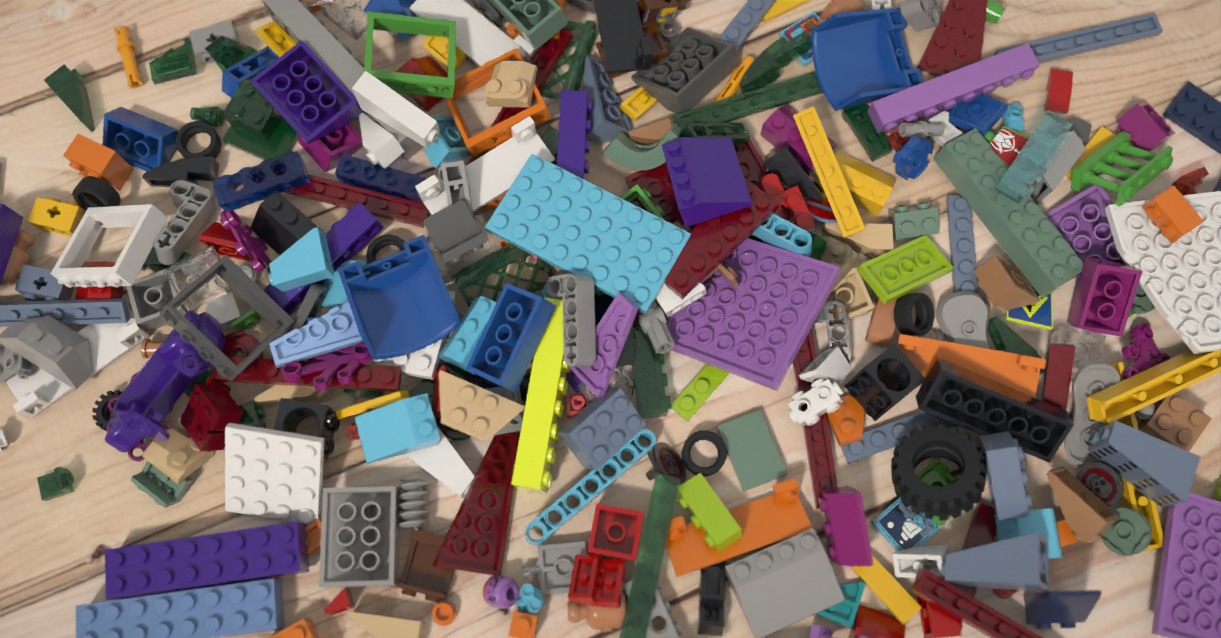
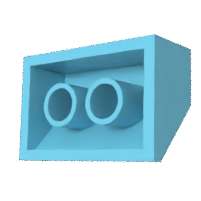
(466, 336)

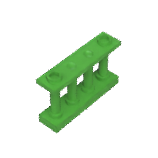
(1113, 153)

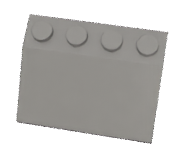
(359, 537)
(784, 583)

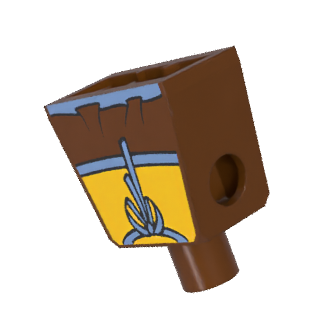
(659, 10)

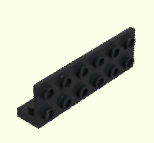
(622, 36)

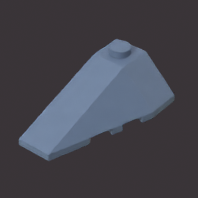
(605, 114)

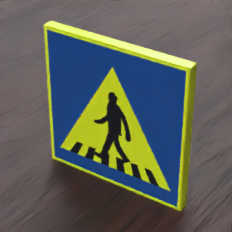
(1035, 314)

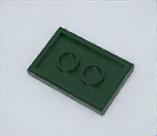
(279, 143)

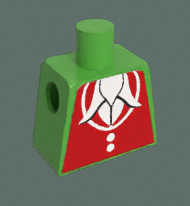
(1006, 144)

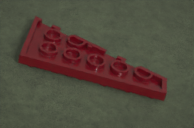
(956, 38)
(716, 239)
(481, 524)

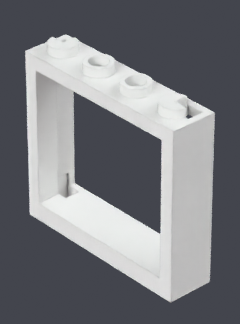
(147, 223)

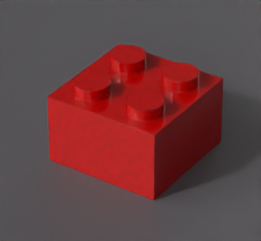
(615, 532)

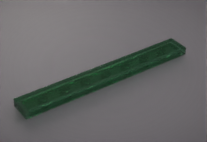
(752, 102)
(650, 557)

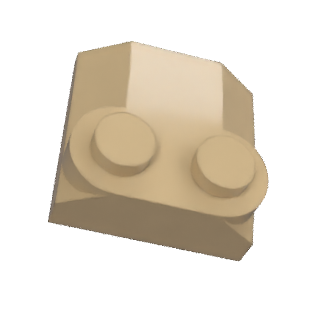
(511, 84)
(854, 294)
(176, 456)

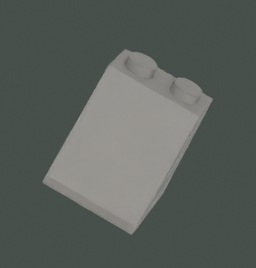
(1058, 169)

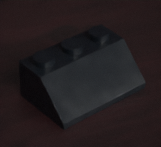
(280, 223)

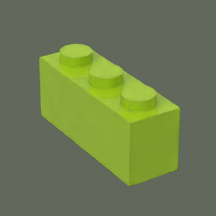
(708, 513)

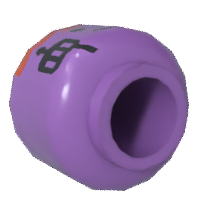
(500, 592)

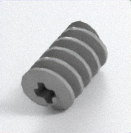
(412, 503)

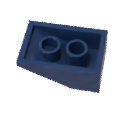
(1060, 607)

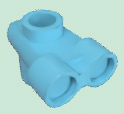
(1013, 117)
(529, 599)

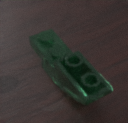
(779, 54)

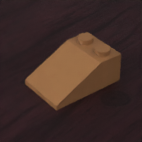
(1081, 507)

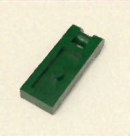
(872, 142)

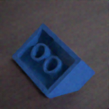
(139, 138)

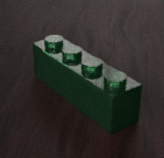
(649, 377)

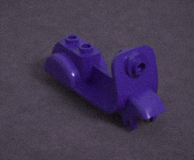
(160, 385)

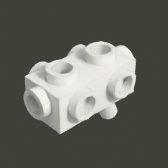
(821, 399)

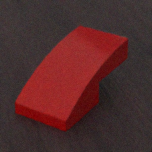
(1059, 91)

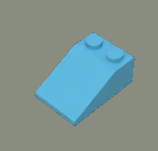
(397, 429)

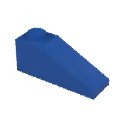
(246, 68)

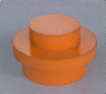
(444, 613)

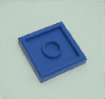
(979, 113)

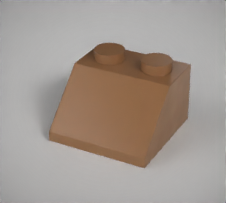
(1005, 284)

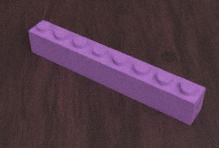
(953, 88)

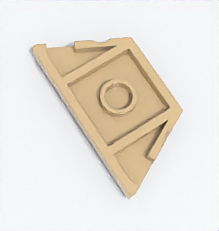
(473, 408)

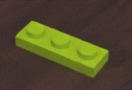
(698, 391)

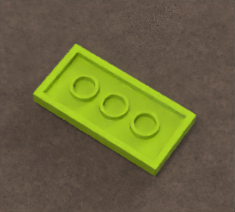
(905, 269)

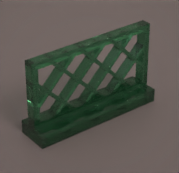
(575, 74)
(491, 264)

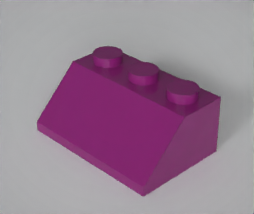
(782, 128)
(1104, 296)
(845, 527)

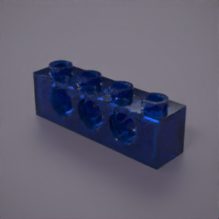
(376, 178)
(252, 192)

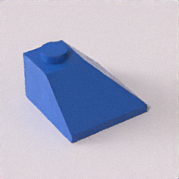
(392, 7)

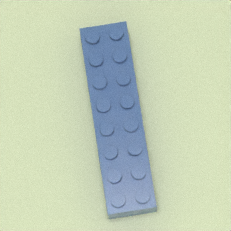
(188, 613)

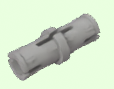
(921, 129)

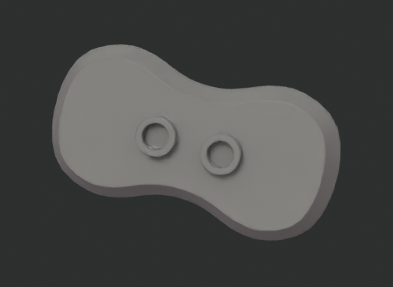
(964, 319)
(1086, 383)

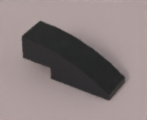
(187, 169)
(711, 600)

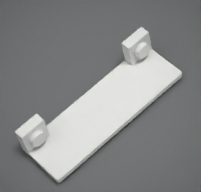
(474, 32)
(493, 172)
(106, 345)

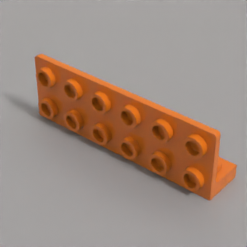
(1006, 368)
(762, 525)

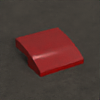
(597, 581)

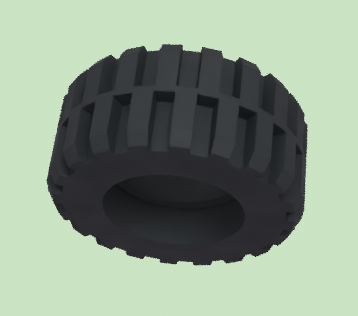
(938, 443)

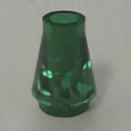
(210, 115)

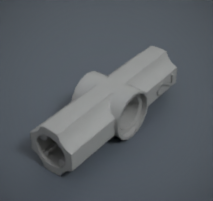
(656, 328)

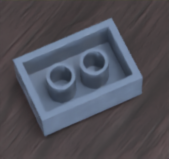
(602, 428)
(1006, 475)

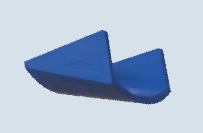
(862, 57)
(400, 301)

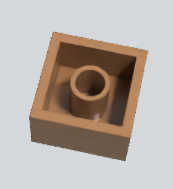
(1176, 422)

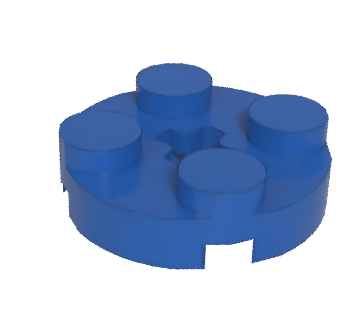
(912, 158)

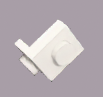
(950, 132)

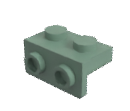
(914, 220)
(160, 486)

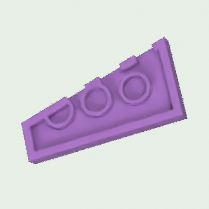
(610, 339)

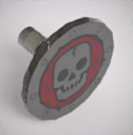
(666, 462)
(1102, 481)

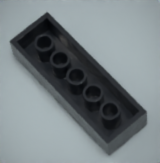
(993, 408)

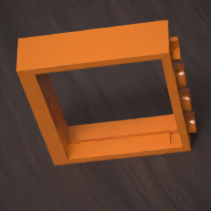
(502, 131)

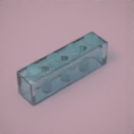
(1033, 157)

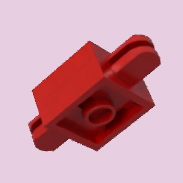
(791, 203)

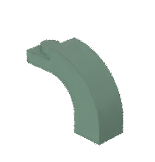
(638, 156)

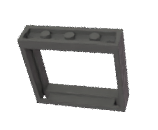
(249, 292)

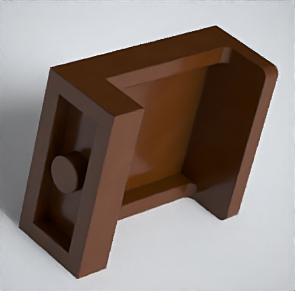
(418, 570)

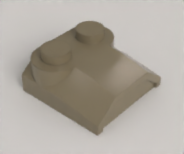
(839, 255)

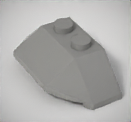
(51, 348)

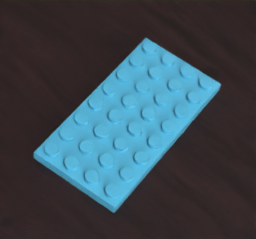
(588, 232)

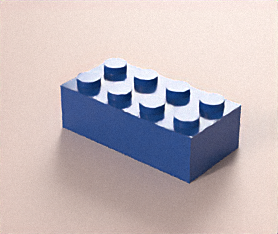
(511, 337)

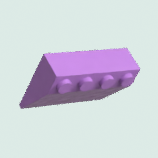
(1086, 225)

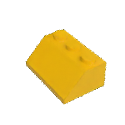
(866, 184)

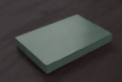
(751, 450)

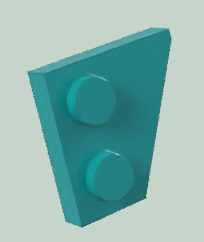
(845, 612)

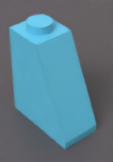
(302, 262)

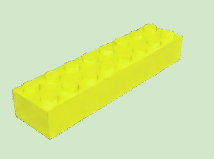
(543, 409)

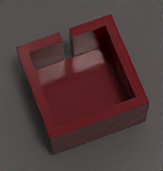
(209, 410)

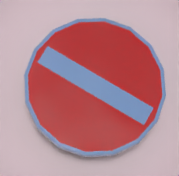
(820, 210)

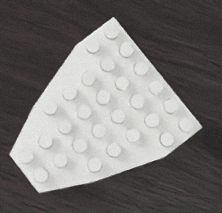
(1178, 276)

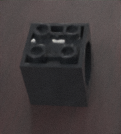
(895, 372)
(293, 412)

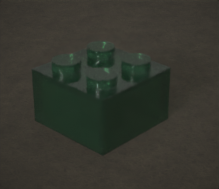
(252, 112)

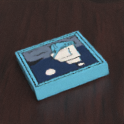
(903, 527)

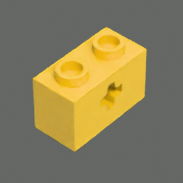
(55, 216)

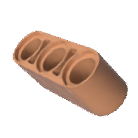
(881, 323)

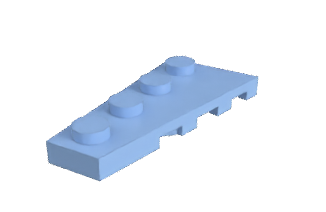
(320, 336)

